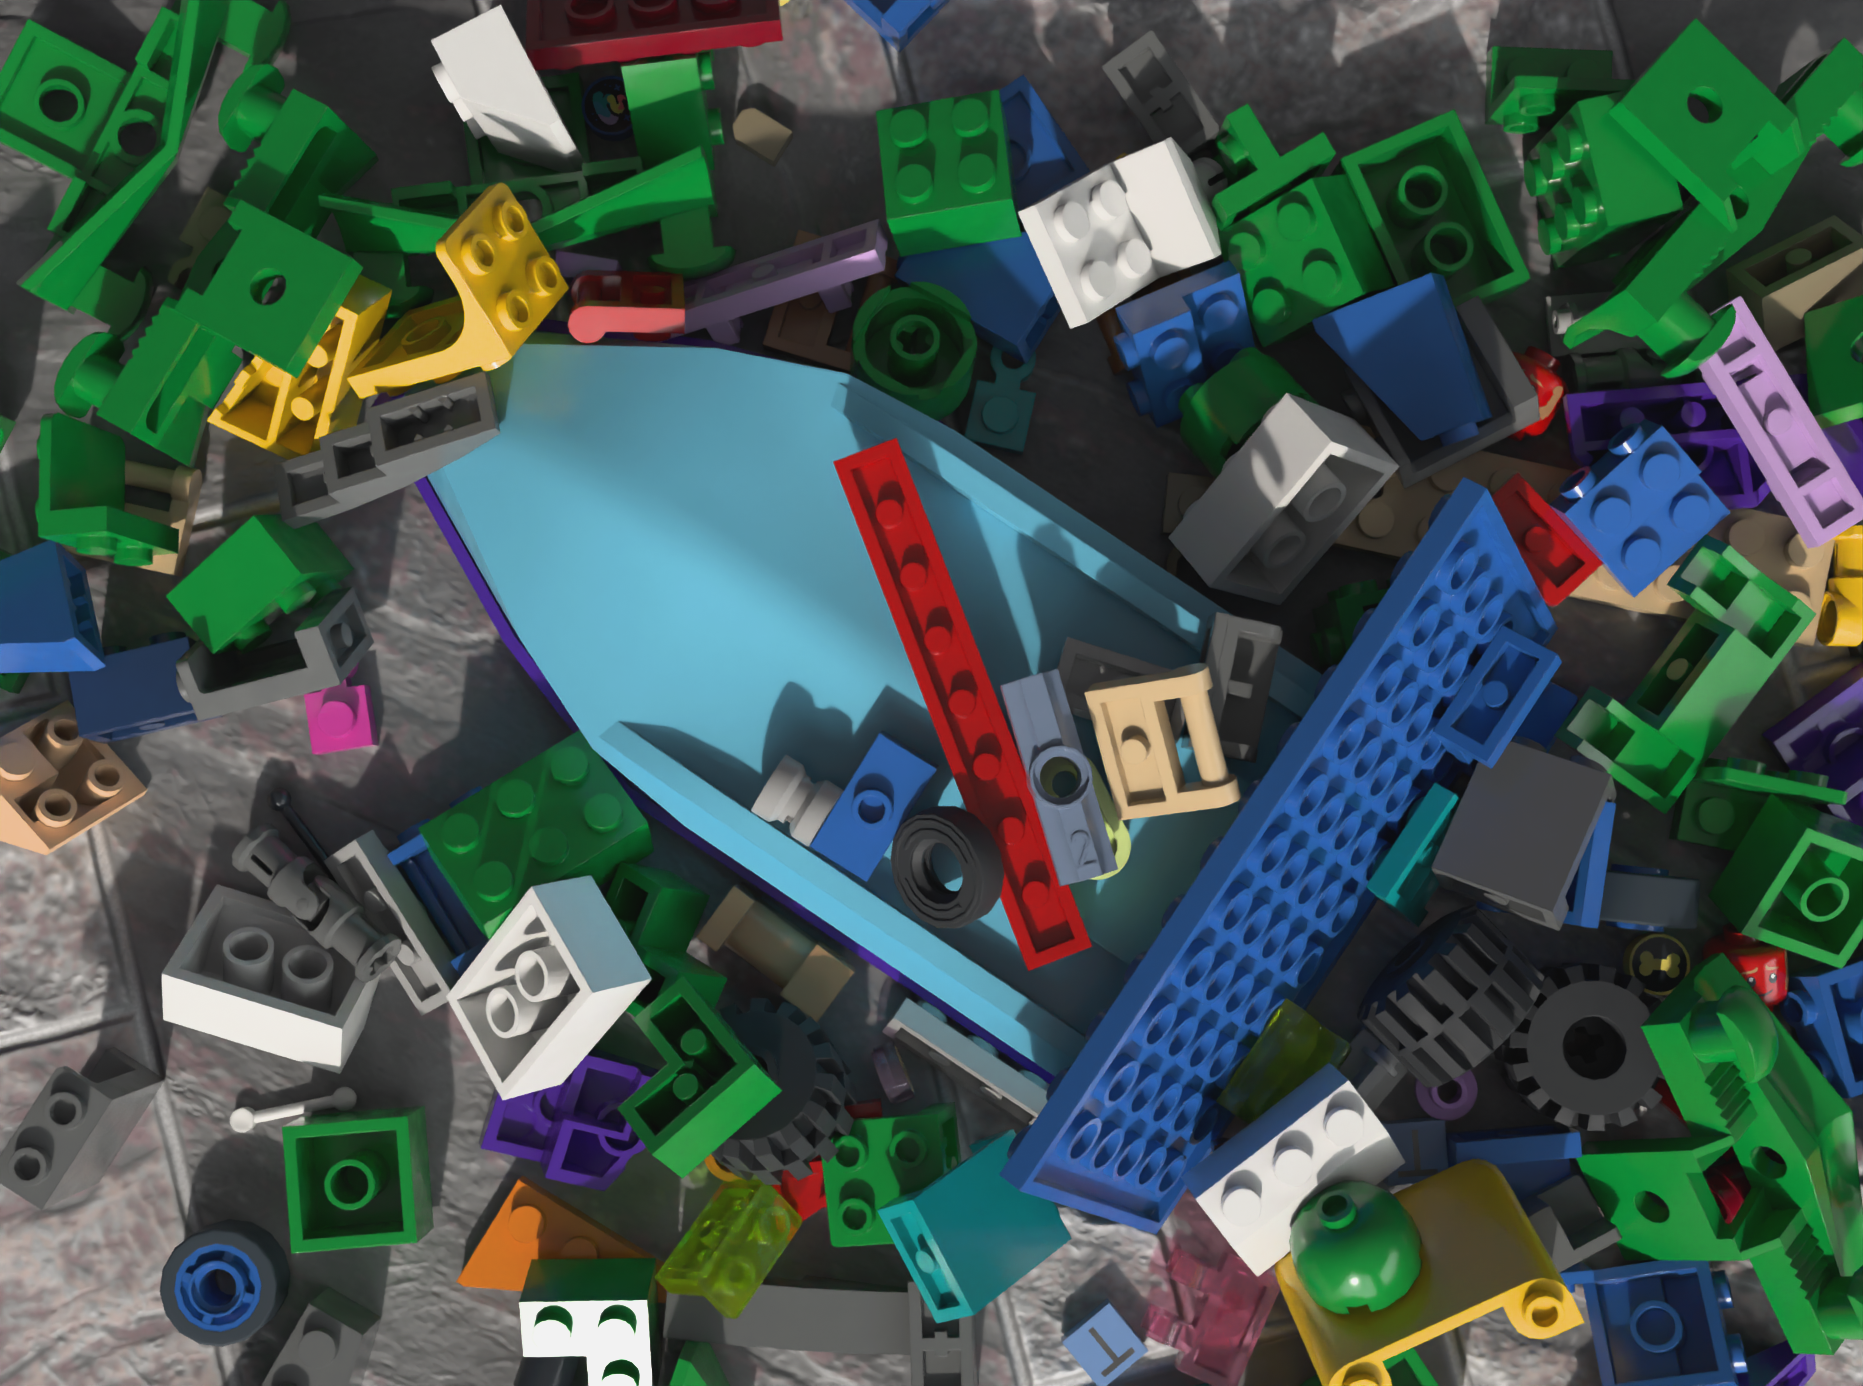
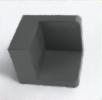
(1569, 1221)

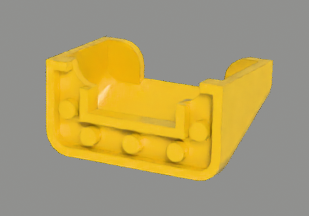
(1474, 1258)

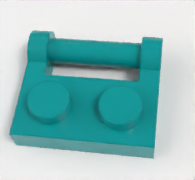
(1404, 872)

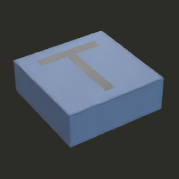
(1421, 1146)
(1104, 1344)

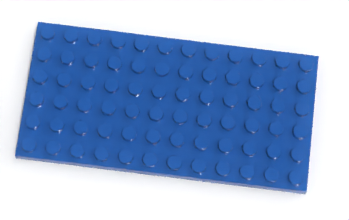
(1282, 882)

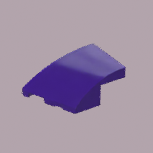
(1827, 740)
(572, 1125)

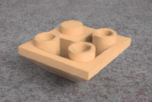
(58, 782)

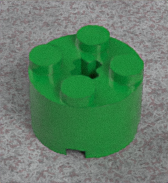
(919, 322)
(1231, 405)

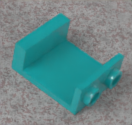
(972, 1232)

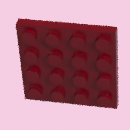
(600, 31)

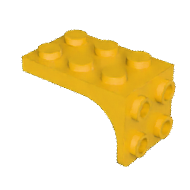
(504, 294)

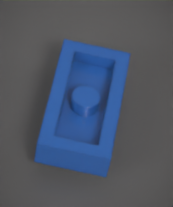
(874, 805)

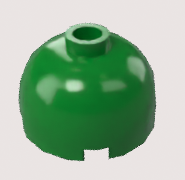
(1355, 1247)

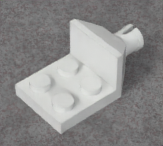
(1124, 227)

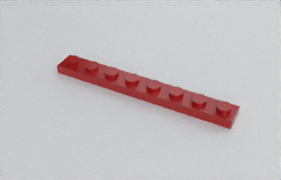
(960, 698)

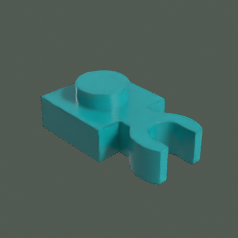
(1000, 409)

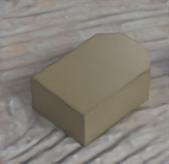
(761, 135)

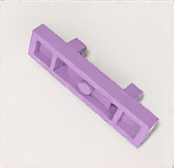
(815, 266)
(1782, 433)

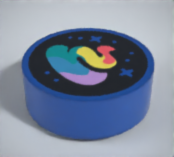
(607, 109)

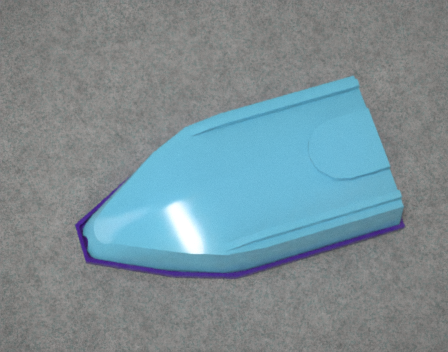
(705, 605)

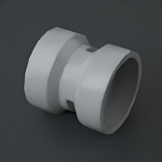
(795, 799)

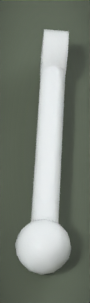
(247, 1118)

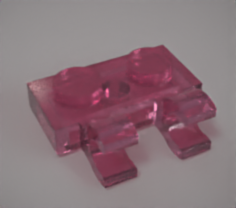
(1226, 1321)

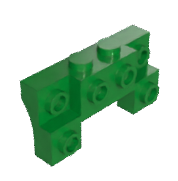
(1698, 683)

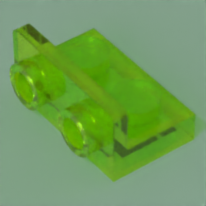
(1280, 1061)
(731, 1246)

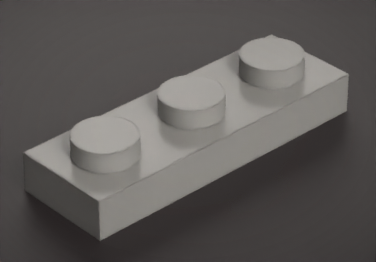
(389, 903)
(967, 1061)

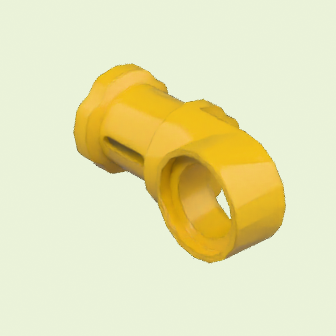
(1843, 601)

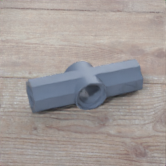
(1072, 822)

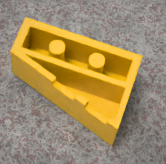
(292, 412)

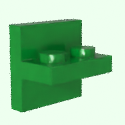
(1255, 168)

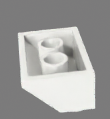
(501, 92)
(265, 983)
(1286, 1158)

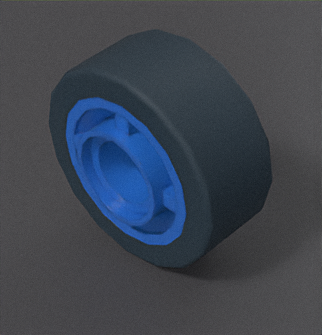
(1649, 899)
(197, 1303)

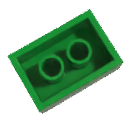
(1596, 187)
(1435, 211)
(537, 827)

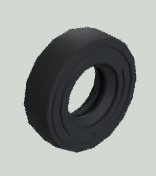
(975, 852)

